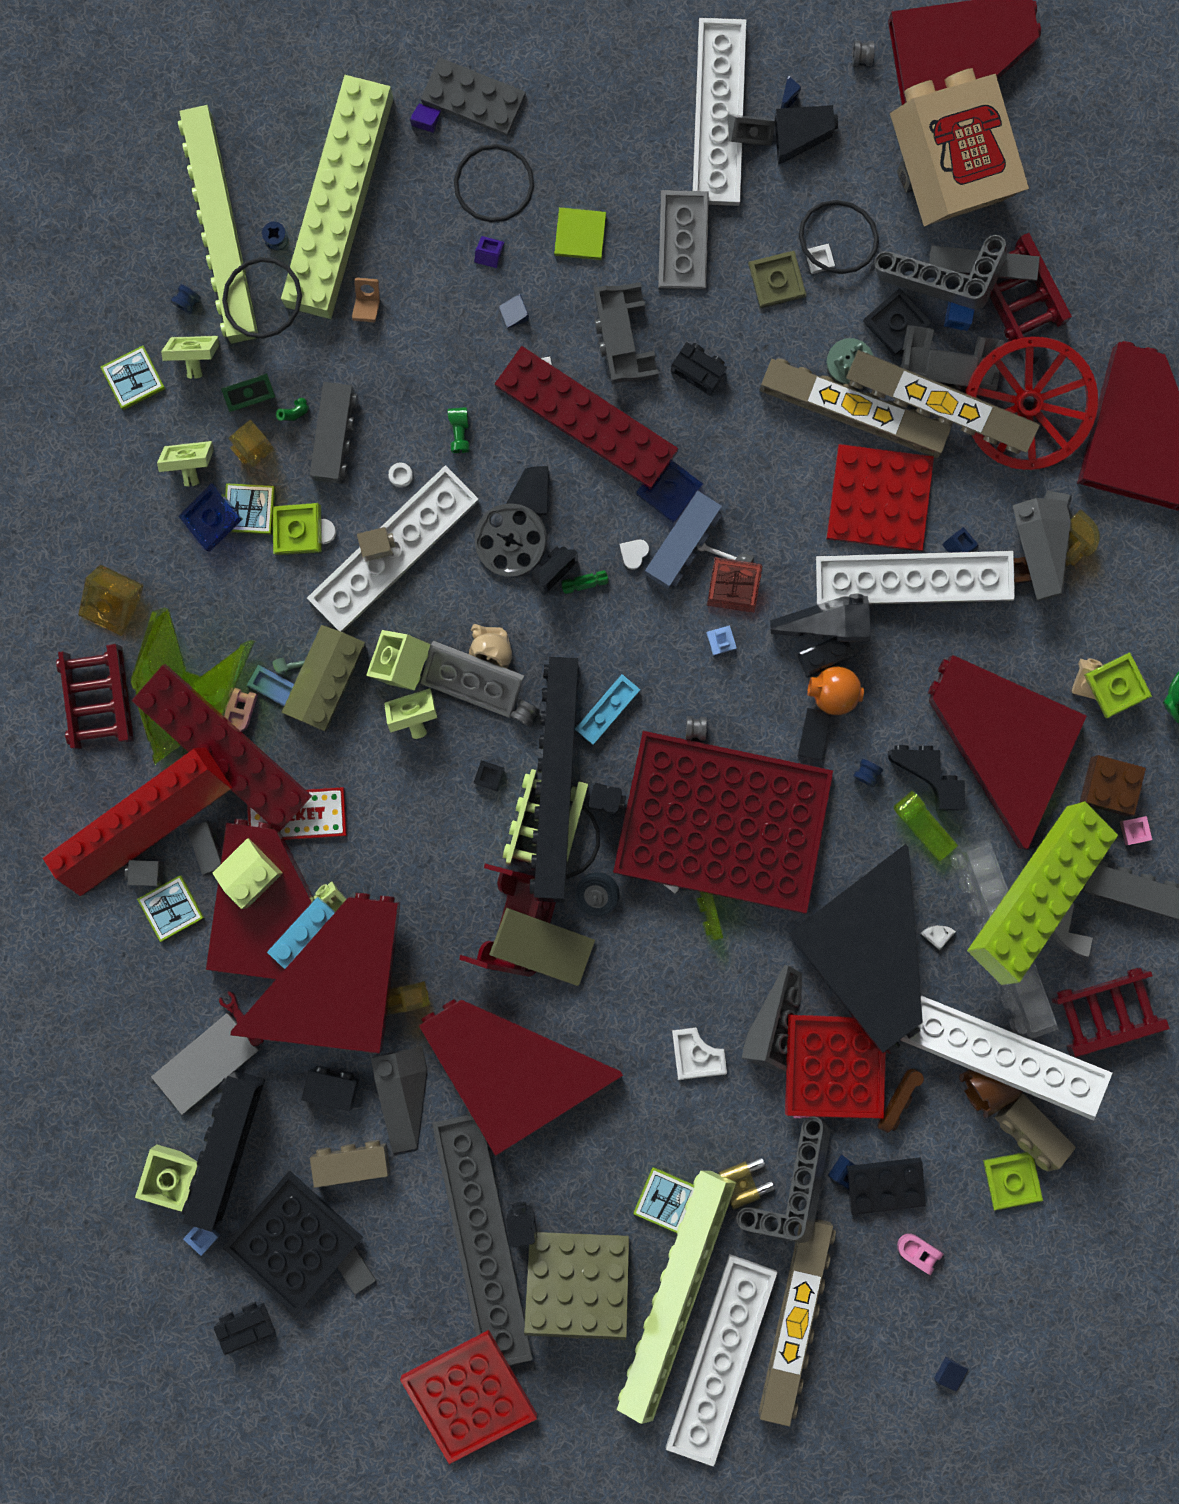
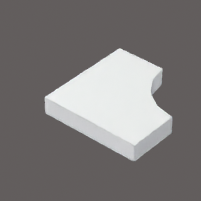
(695, 1057)

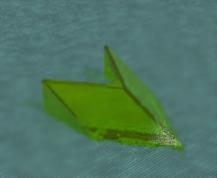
(162, 647)

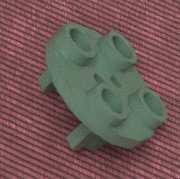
(837, 363)

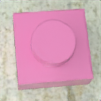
(1136, 830)

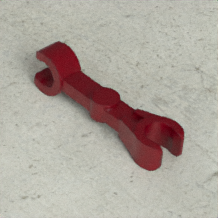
(234, 1008)

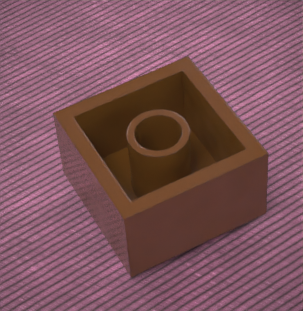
(1112, 785)

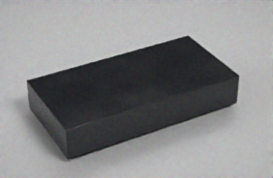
(814, 734)

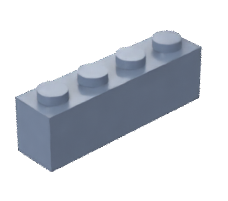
(683, 539)

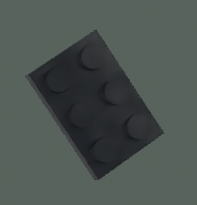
(886, 1186)

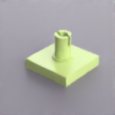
(192, 351)
(186, 458)
(411, 712)

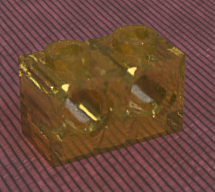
(250, 444)

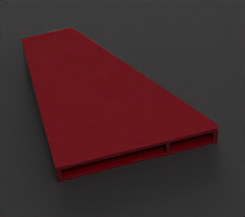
(961, 36)
(1136, 429)
(1008, 739)
(245, 935)
(336, 984)
(508, 1073)

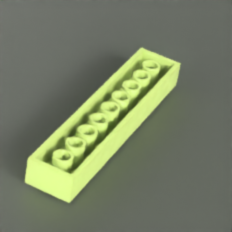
(338, 195)

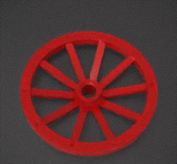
(1087, 380)

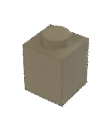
(376, 544)

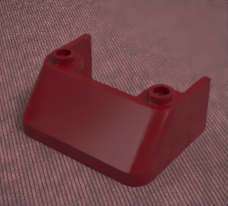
(519, 899)

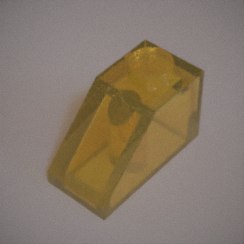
(408, 998)

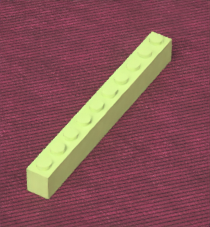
(217, 219)
(675, 1296)

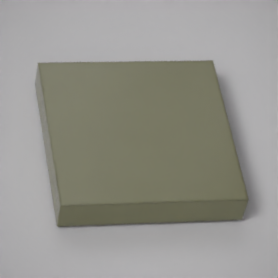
(777, 279)

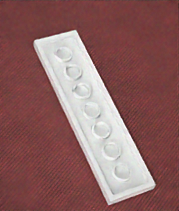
(717, 95)
(415, 530)
(917, 577)
(1011, 1059)
(721, 1360)

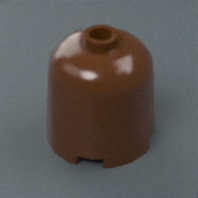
(987, 1092)

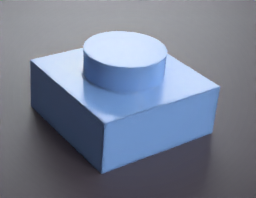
(201, 1239)

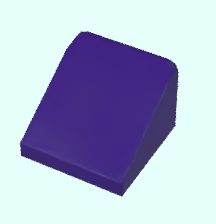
(425, 117)
(488, 251)

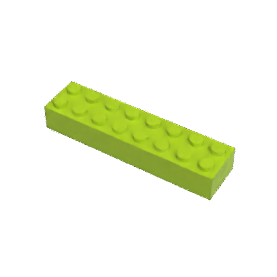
(1042, 893)

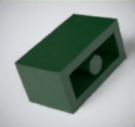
(248, 392)

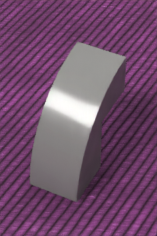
(1072, 942)

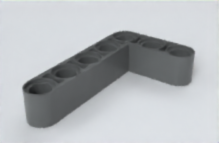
(945, 277)
(798, 1190)

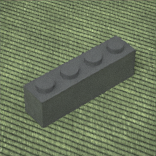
(332, 433)
(1133, 890)

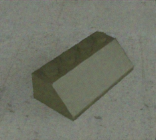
(323, 678)

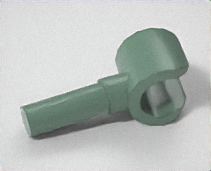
(280, 665)

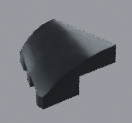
(532, 490)

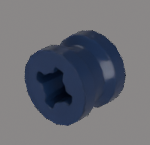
(278, 240)
(185, 299)
(868, 772)

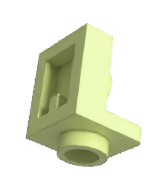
(330, 895)

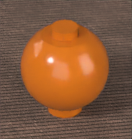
(836, 690)

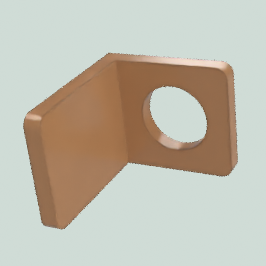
(366, 304)

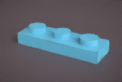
(607, 709)
(301, 932)

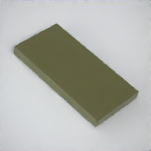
(542, 947)

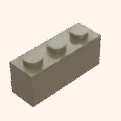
(1035, 1133)
(349, 1164)

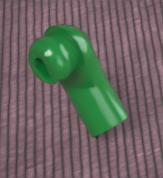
(293, 414)

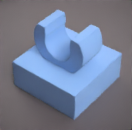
(721, 640)

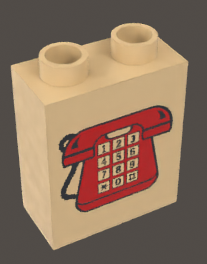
(958, 146)

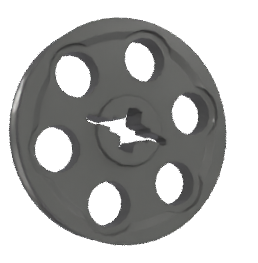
(500, 545)

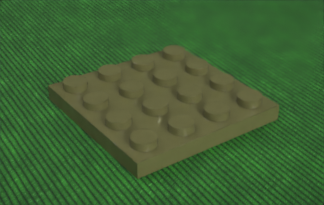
(577, 1286)

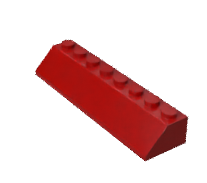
(138, 821)

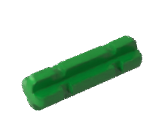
(584, 582)

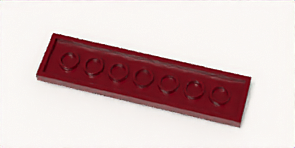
(586, 417)
(199, 725)

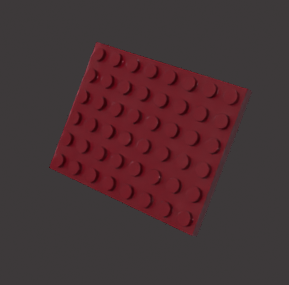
(723, 822)

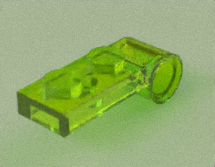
(924, 826)
(712, 925)

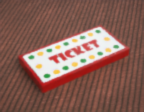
(320, 817)

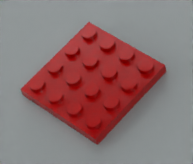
(880, 497)
(832, 1069)
(468, 1397)

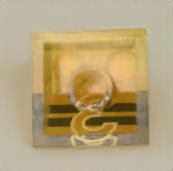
(109, 599)

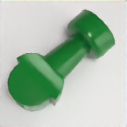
(459, 421)

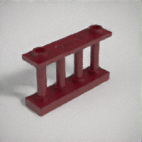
(1046, 291)
(118, 705)
(1105, 1038)

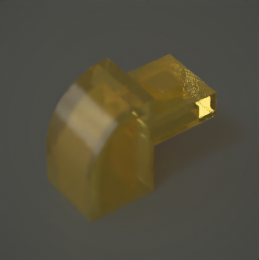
(1084, 536)

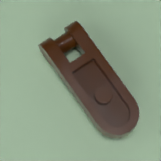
(900, 1100)

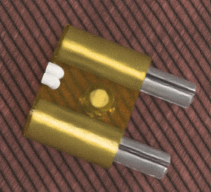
(745, 1188)

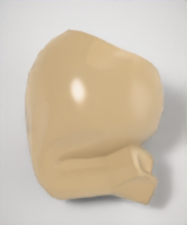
(491, 645)

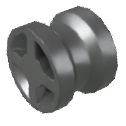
(863, 53)
(525, 713)
(696, 728)

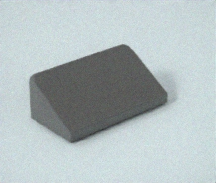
(750, 129)
(205, 847)

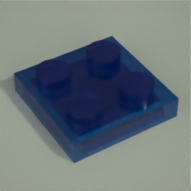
(671, 491)
(210, 517)

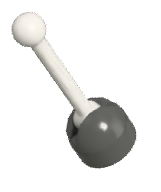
(742, 557)

